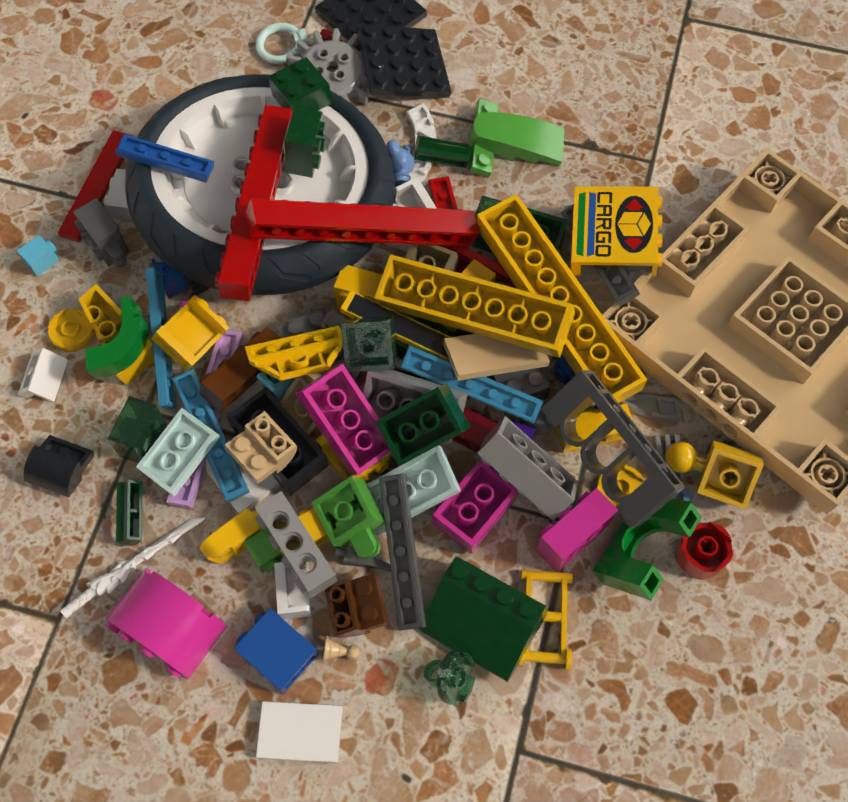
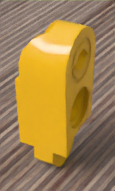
(230, 538)

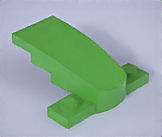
(511, 138)

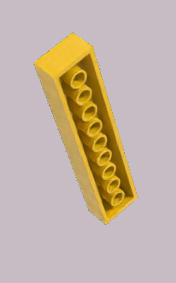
(539, 269)

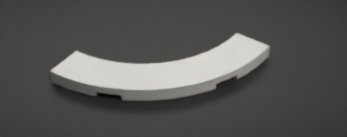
(423, 126)

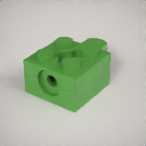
(351, 525)

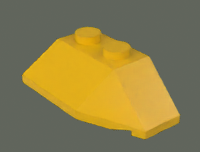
(297, 354)

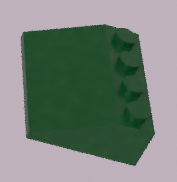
(483, 618)

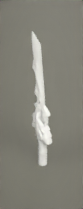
(118, 575)

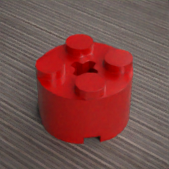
(700, 563)

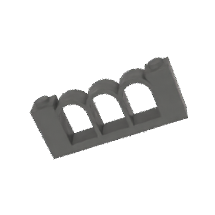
(651, 494)

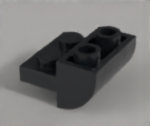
(57, 465)

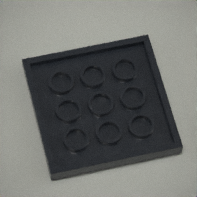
(349, 13)
(403, 61)

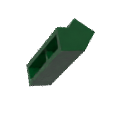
(442, 151)
(129, 513)

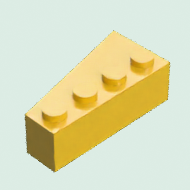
(107, 322)

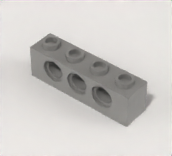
(278, 509)

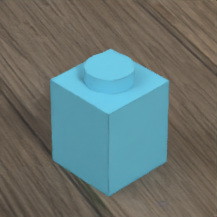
(38, 255)

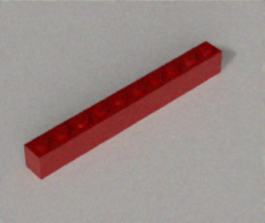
(261, 181)
(359, 223)

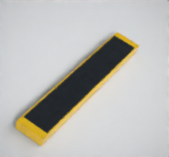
(406, 329)

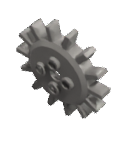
(330, 54)

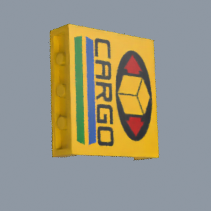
(616, 227)

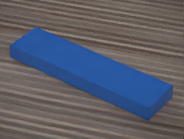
(165, 158)

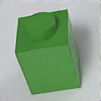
(262, 551)

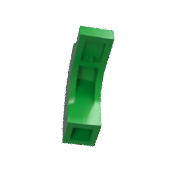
(124, 348)

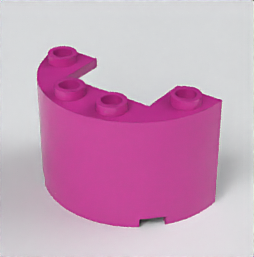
(166, 623)

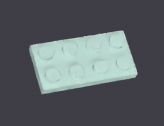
(427, 479)

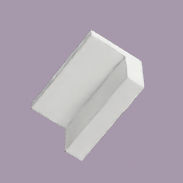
(43, 375)

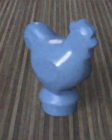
(402, 161)

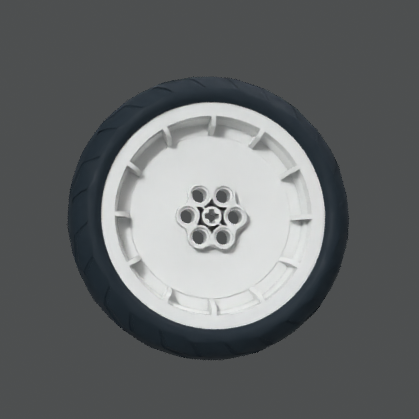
(190, 219)

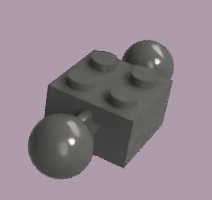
(532, 383)

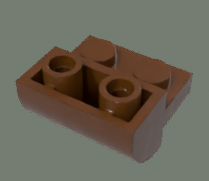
(356, 606)

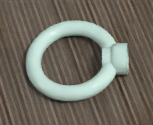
(297, 33)

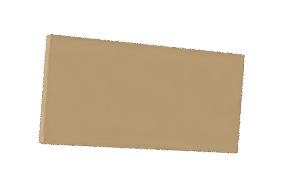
(482, 356)

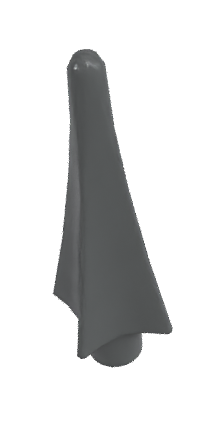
(351, 559)

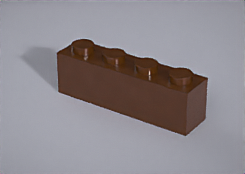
(233, 375)

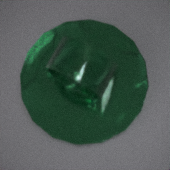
(453, 678)

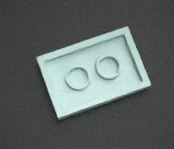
(178, 451)

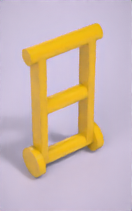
(565, 654)

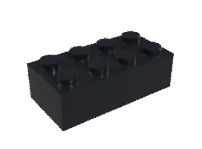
(308, 459)

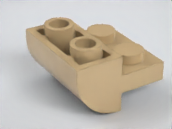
(262, 448)

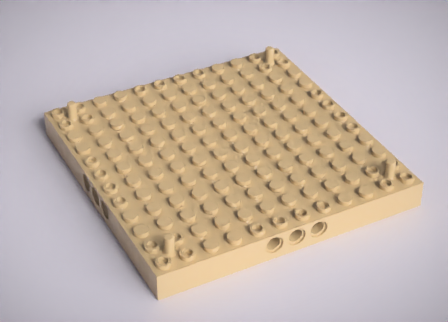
(757, 324)

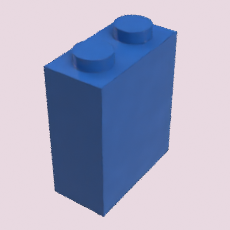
(276, 650)

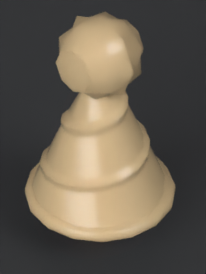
(333, 649)

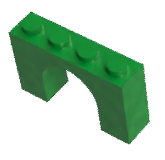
(619, 569)

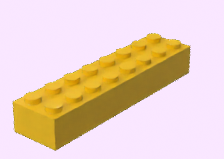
(475, 305)

